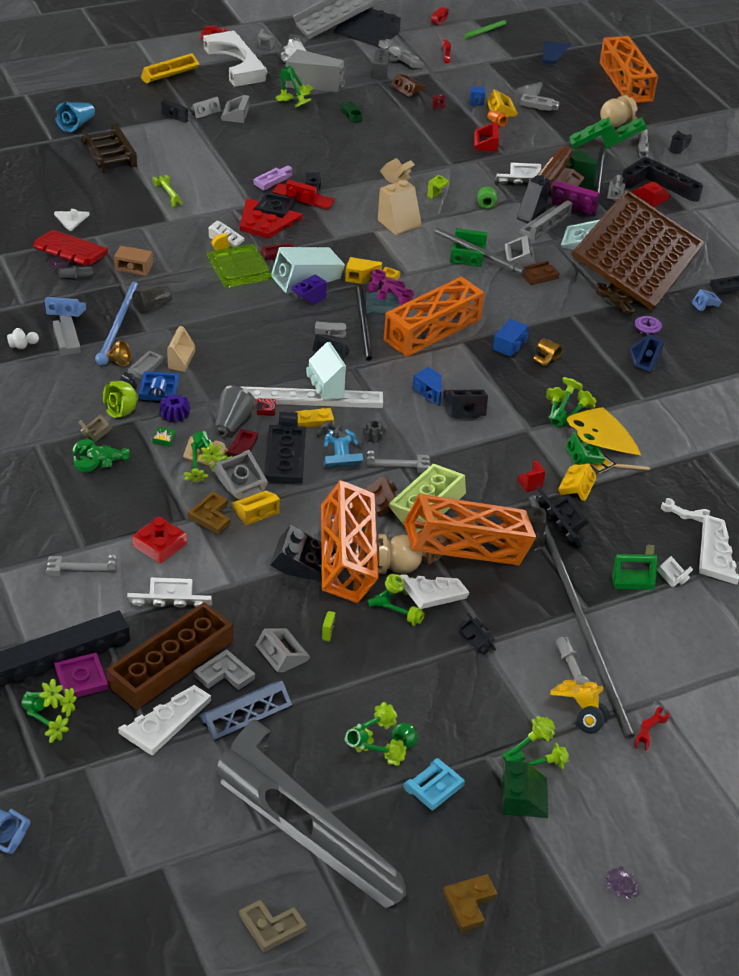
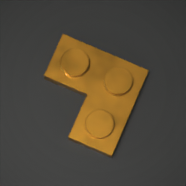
(208, 513)
(465, 896)

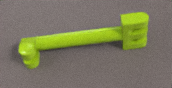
(165, 183)

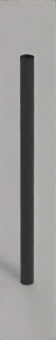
(599, 171)
(364, 324)

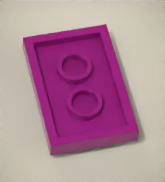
(581, 198)

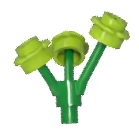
(394, 585)

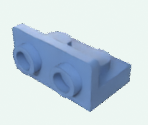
(64, 306)

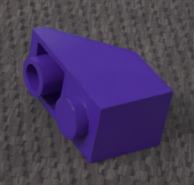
(311, 289)

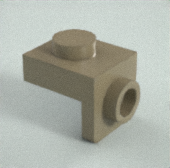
(96, 428)

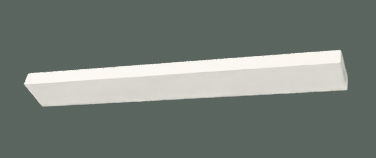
(310, 397)

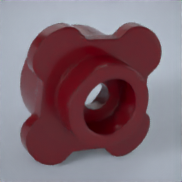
(436, 98)

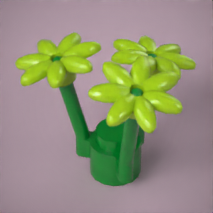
(205, 445)
(37, 701)

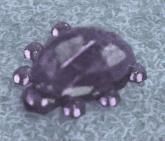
(58, 262)
(622, 882)

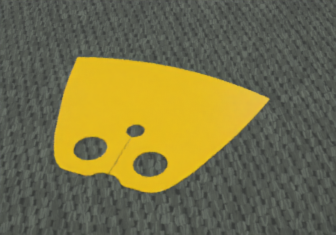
(610, 431)

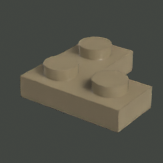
(271, 931)

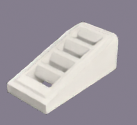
(219, 228)

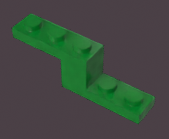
(607, 132)

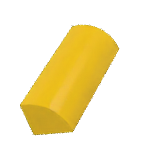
(169, 68)

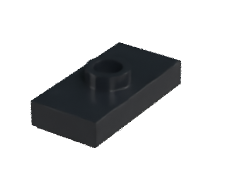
(174, 111)
(725, 284)

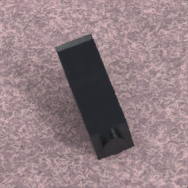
(535, 199)

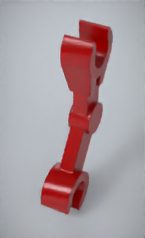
(646, 725)

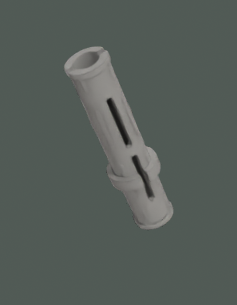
(643, 146)

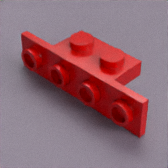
(304, 193)

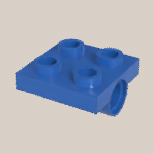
(158, 385)

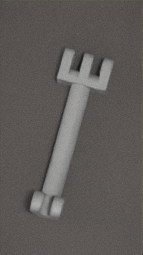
(422, 462)
(56, 564)

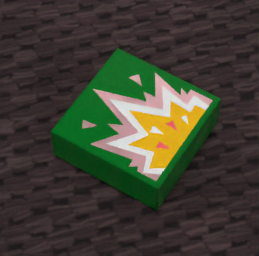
(164, 436)

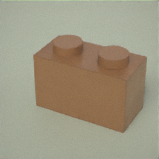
(133, 260)

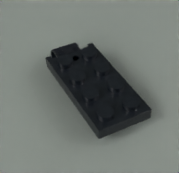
(286, 450)

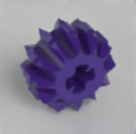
(174, 408)

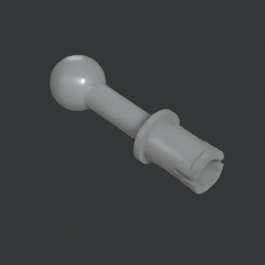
(569, 656)

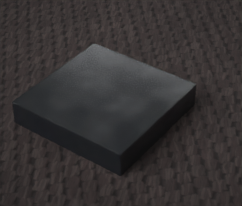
(275, 204)

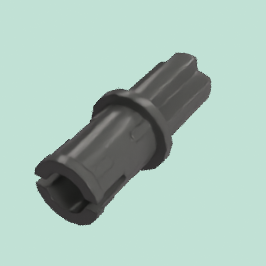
(75, 272)

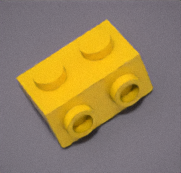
(578, 480)

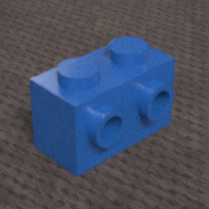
(510, 337)

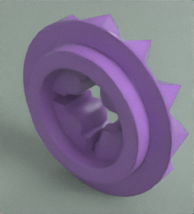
(653, 323)

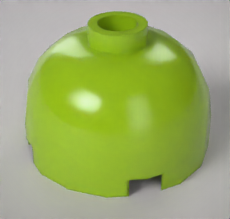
(119, 398)

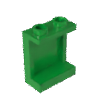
(464, 256)

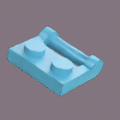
(437, 789)

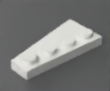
(160, 725)

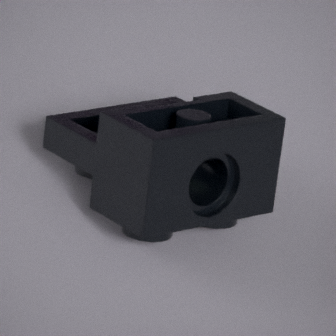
(457, 399)

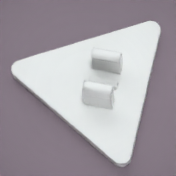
(71, 218)

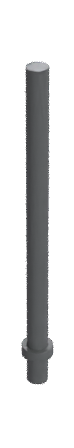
(512, 266)

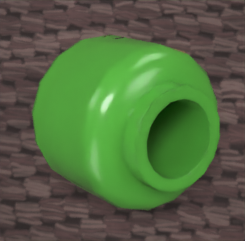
(487, 197)

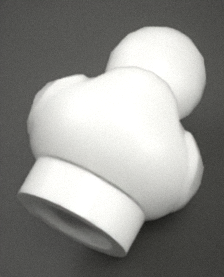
(20, 340)

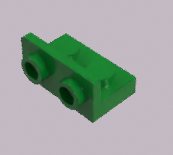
(584, 452)

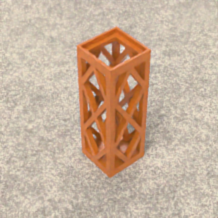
(623, 59)
(400, 328)
(339, 505)
(515, 530)

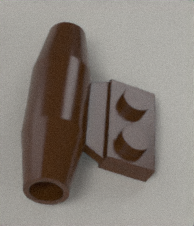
(556, 170)

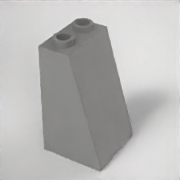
(317, 70)

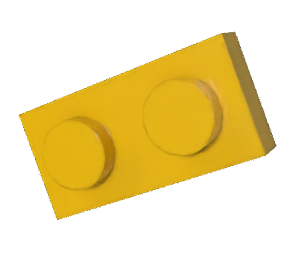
(314, 417)

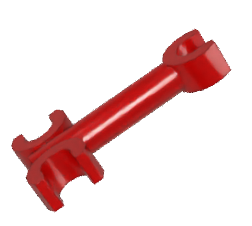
(446, 46)

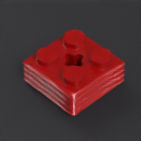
(159, 539)

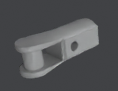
(333, 329)

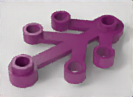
(392, 285)

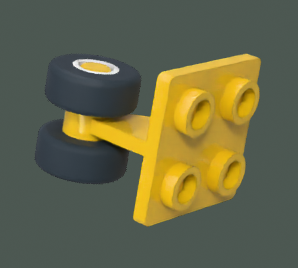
(593, 713)

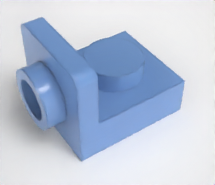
(705, 298)

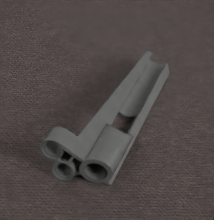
(249, 776)

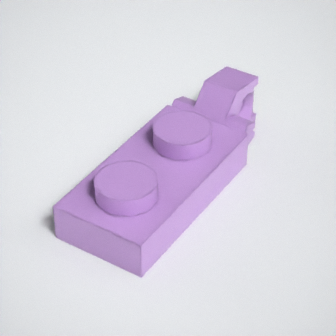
(273, 177)

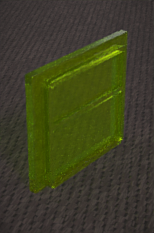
(239, 265)

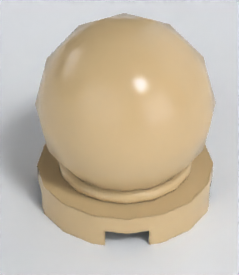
(619, 110)
(397, 555)

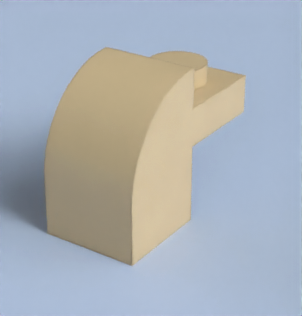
(395, 171)

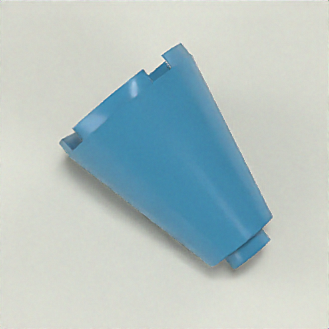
(73, 115)

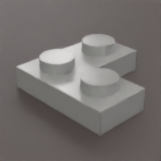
(224, 666)

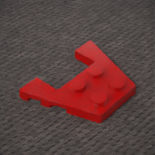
(263, 224)

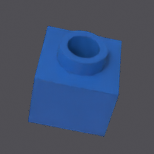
(477, 96)

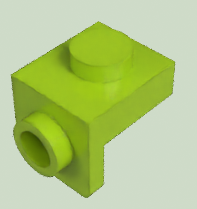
(435, 186)

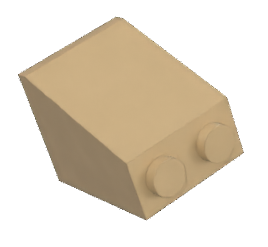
(399, 207)

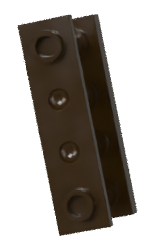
(117, 139)

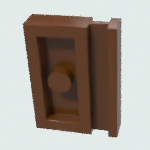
(540, 273)

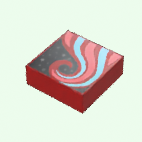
(266, 406)

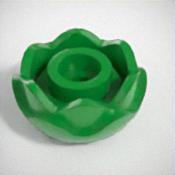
(406, 733)

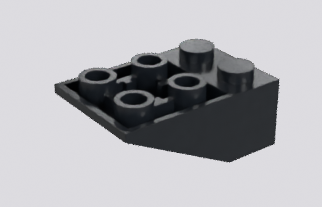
(299, 555)

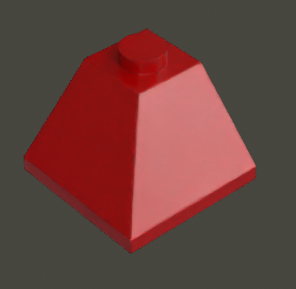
(652, 193)

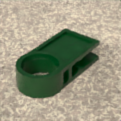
(352, 112)

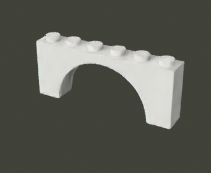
(230, 43)

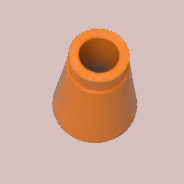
(498, 117)

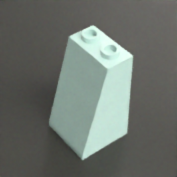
(300, 263)

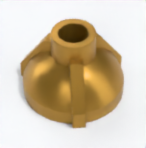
(120, 353)

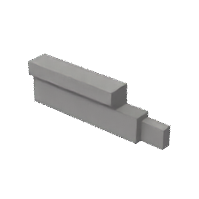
(66, 336)

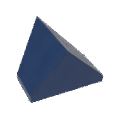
(554, 51)
(647, 352)

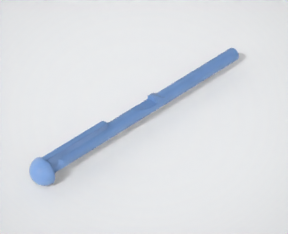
(101, 358)

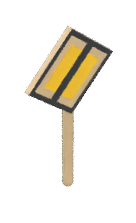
(608, 463)

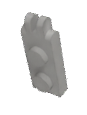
(539, 102)

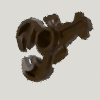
(617, 297)

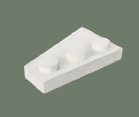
(434, 592)

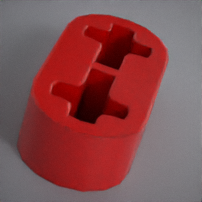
(439, 15)

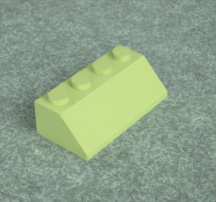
(434, 482)

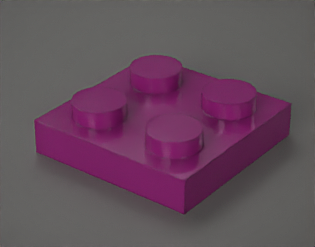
(81, 674)

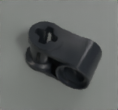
(679, 142)
(314, 179)

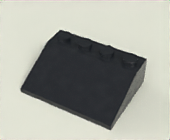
(370, 26)

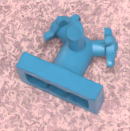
(341, 449)

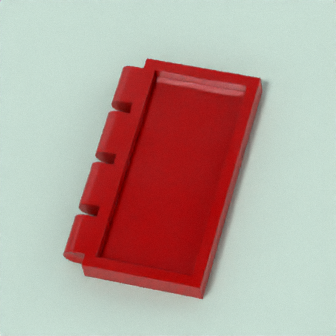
(70, 248)

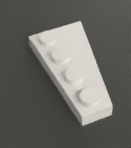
(716, 552)

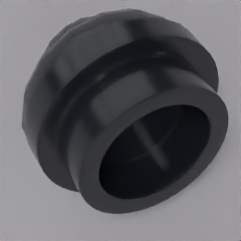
(128, 377)

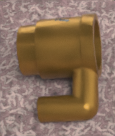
(550, 350)

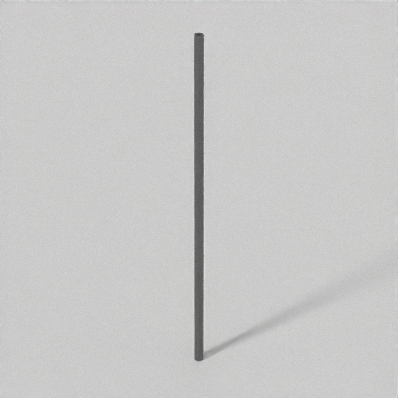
(586, 629)

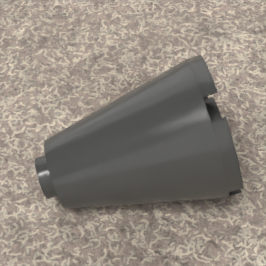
(233, 410)

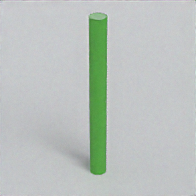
(484, 29)

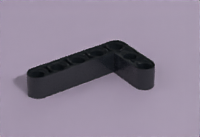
(664, 176)

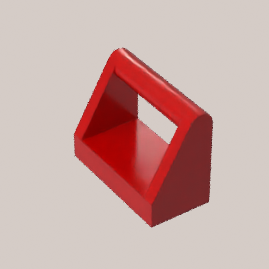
(489, 144)

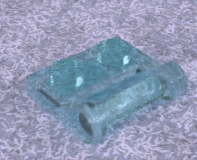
(374, 304)

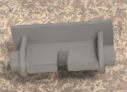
(205, 107)
(616, 188)

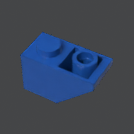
(428, 385)

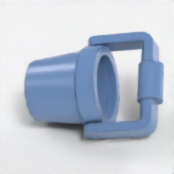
(9, 829)

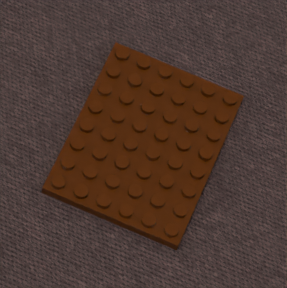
(638, 249)

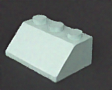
(327, 373)

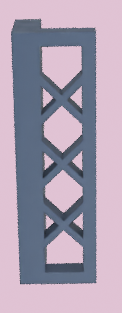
(238, 704)

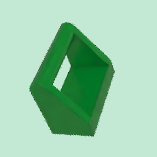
(634, 578)

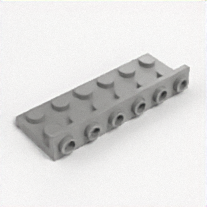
(327, 14)

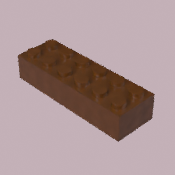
(169, 655)

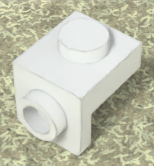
(673, 573)

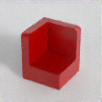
(533, 479)

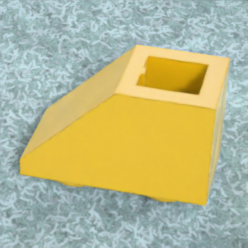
(360, 269)

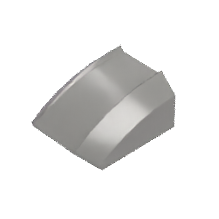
(241, 475)

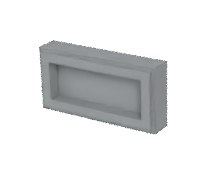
(147, 362)

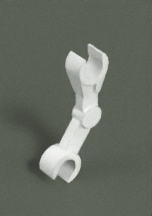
(697, 515)

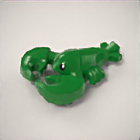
(97, 455)

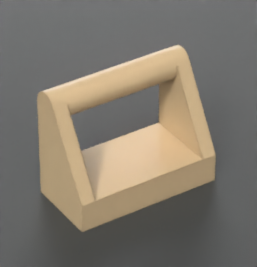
(180, 350)

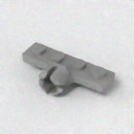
(397, 53)

